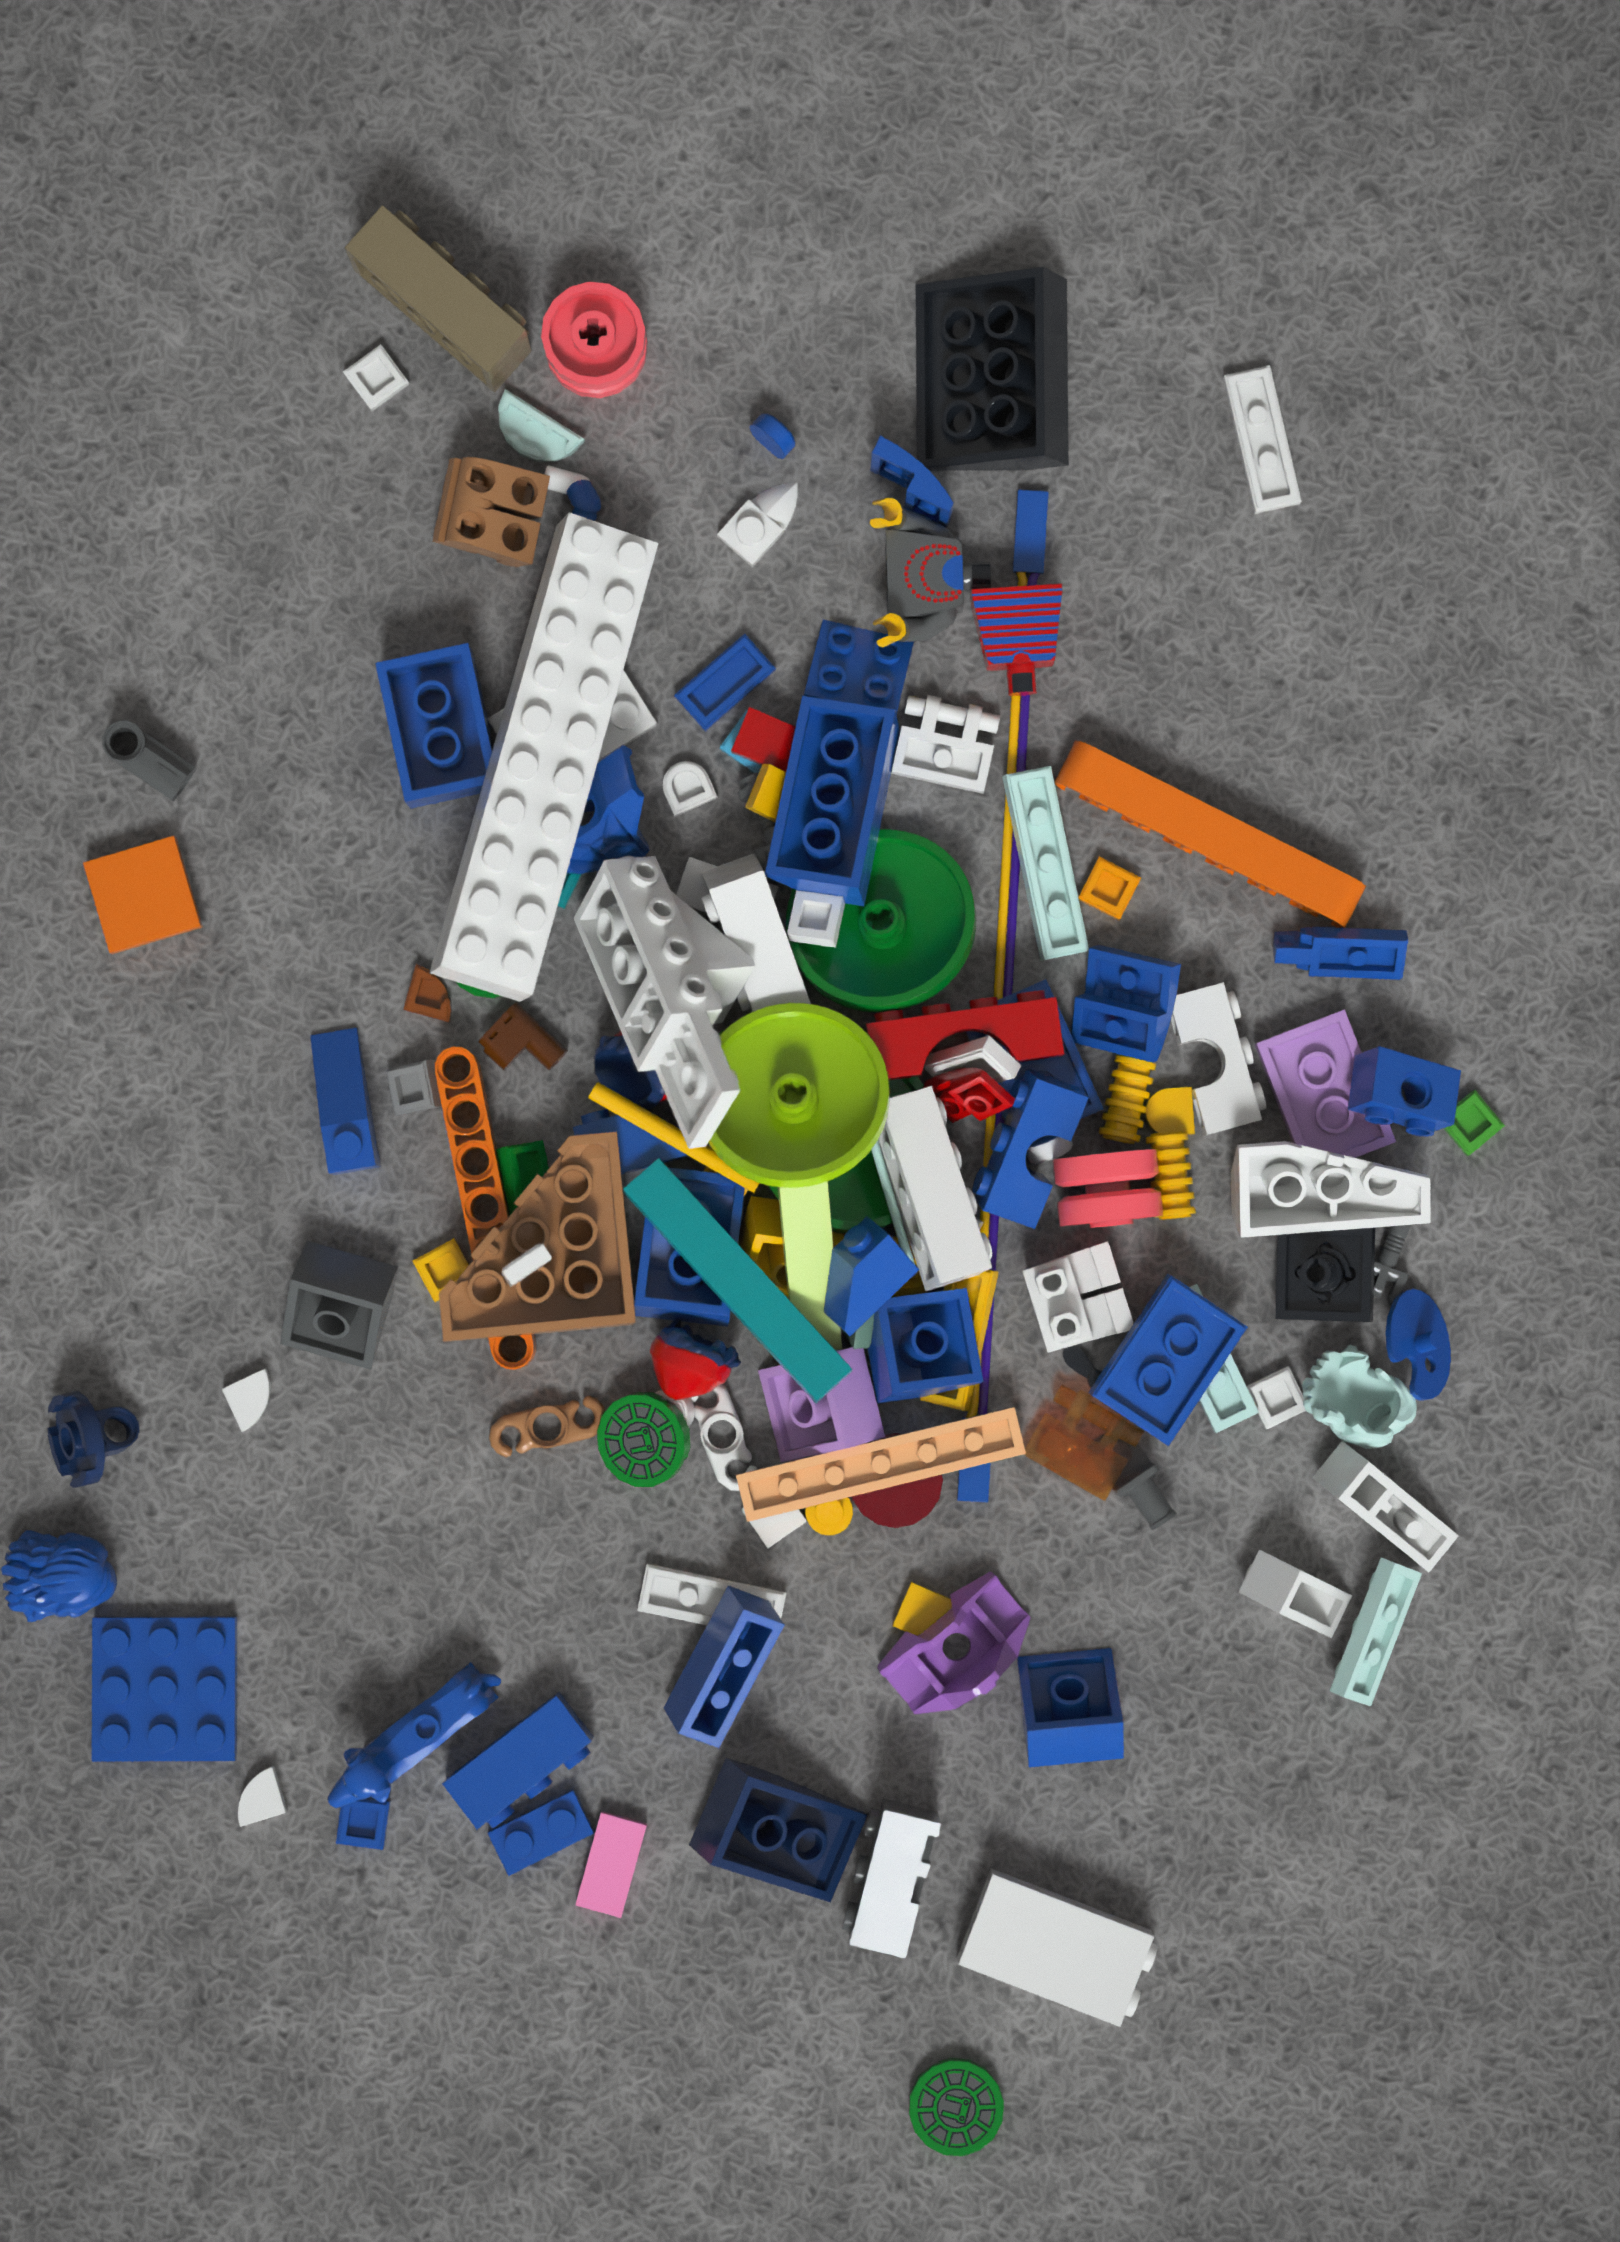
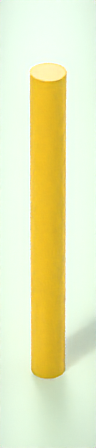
(666, 1132)

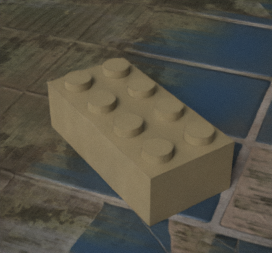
(439, 298)

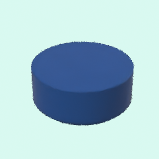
(773, 435)

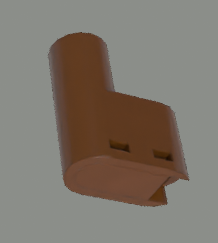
(515, 1033)

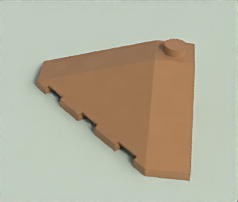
(582, 1225)

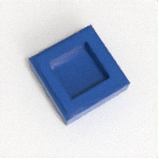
(364, 1824)

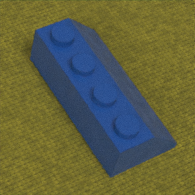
(833, 798)

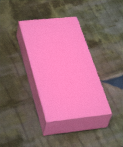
(611, 1864)

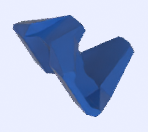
(616, 816)

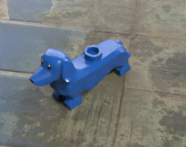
(413, 1737)

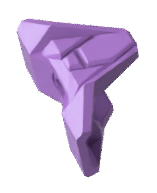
(995, 1633)

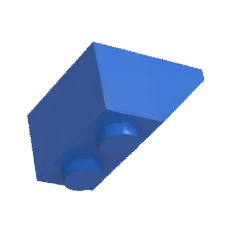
(923, 1346)
(1070, 1707)

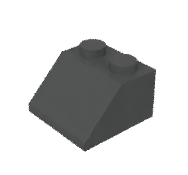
(338, 1304)

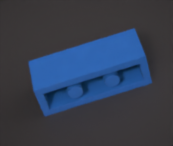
(723, 1666)
(519, 1762)

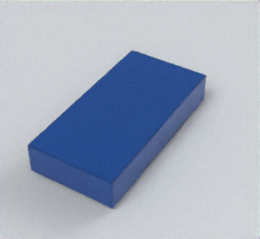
(725, 682)

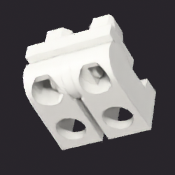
(1057, 1300)

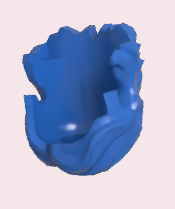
(57, 1575)

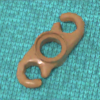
(525, 1420)

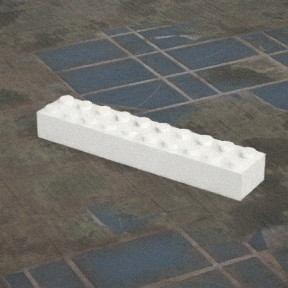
(544, 758)

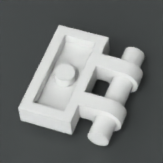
(941, 757)

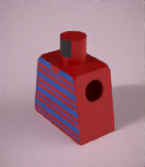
(1018, 631)

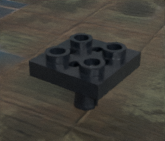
(1300, 1296)

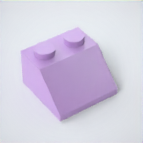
(837, 1422)

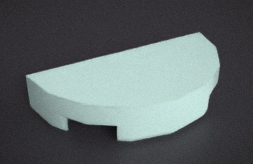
(533, 432)

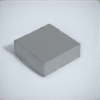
(413, 1087)

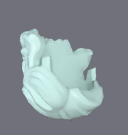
(1356, 1400)

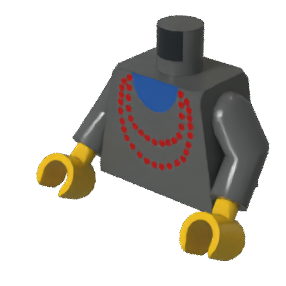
(923, 575)

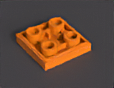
(142, 894)

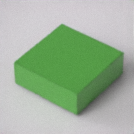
(1473, 1123)

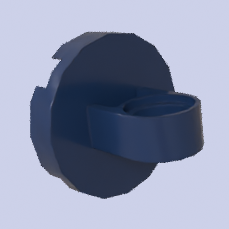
(80, 1439)

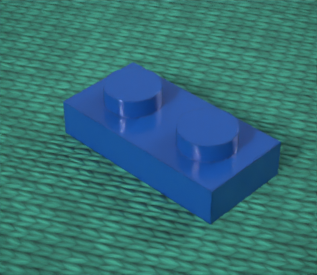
(541, 1832)

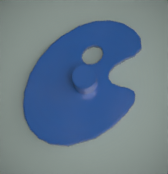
(1419, 1332)

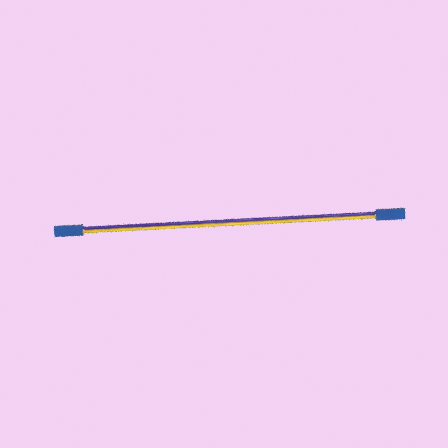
(1028, 559)

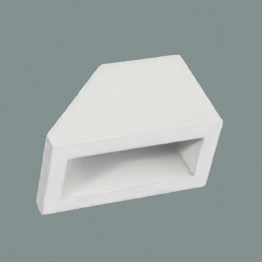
(1295, 1593)

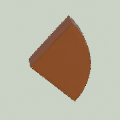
(428, 996)

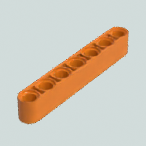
(1210, 832)
(473, 1186)

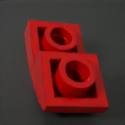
(764, 740)
(968, 1093)

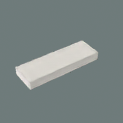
(1262, 439)
(693, 1595)

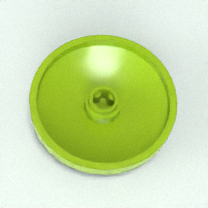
(806, 1097)

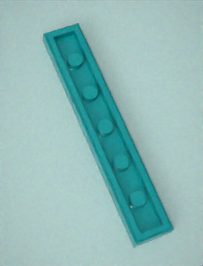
(737, 1280)

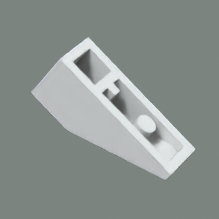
(1385, 1506)

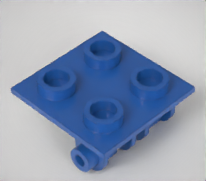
(855, 669)

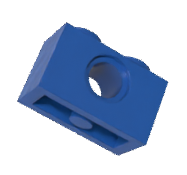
(1428, 1088)

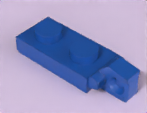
(1343, 951)

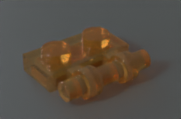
(1075, 1455)

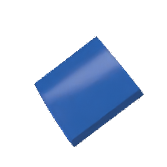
(923, 489)
(1126, 1003)

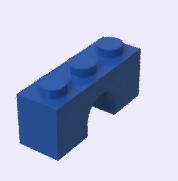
(1040, 1109)

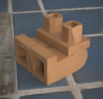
(490, 509)

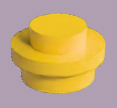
(830, 1517)

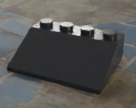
(992, 372)

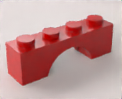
(1025, 1028)

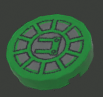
(643, 1439)
(956, 2107)

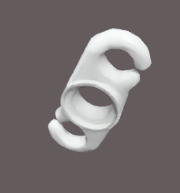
(717, 1456)

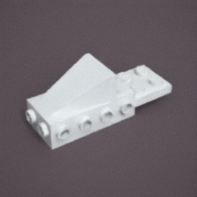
(667, 986)

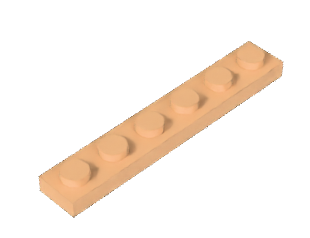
(880, 1464)

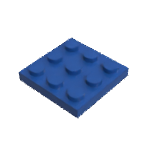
(164, 1688)

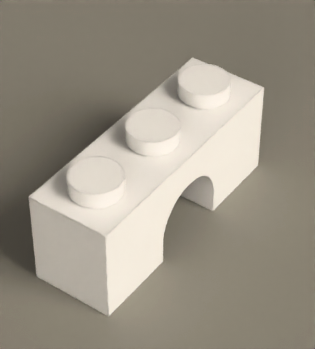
(1209, 1018)

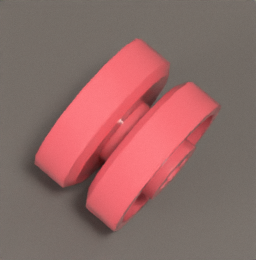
(591, 312)
(1107, 1188)

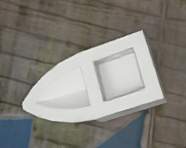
(760, 522)

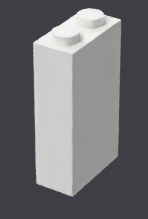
(1057, 1948)

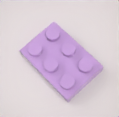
(1312, 1084)

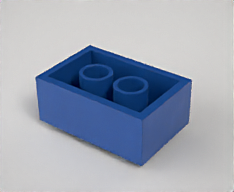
(437, 724)

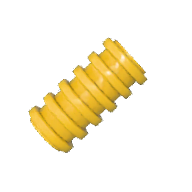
(1127, 1099)
(1172, 1175)

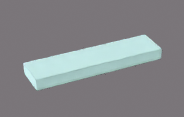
(1045, 863)

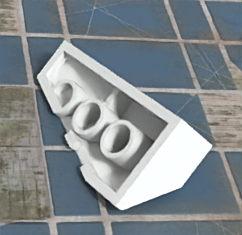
(1308, 1189)

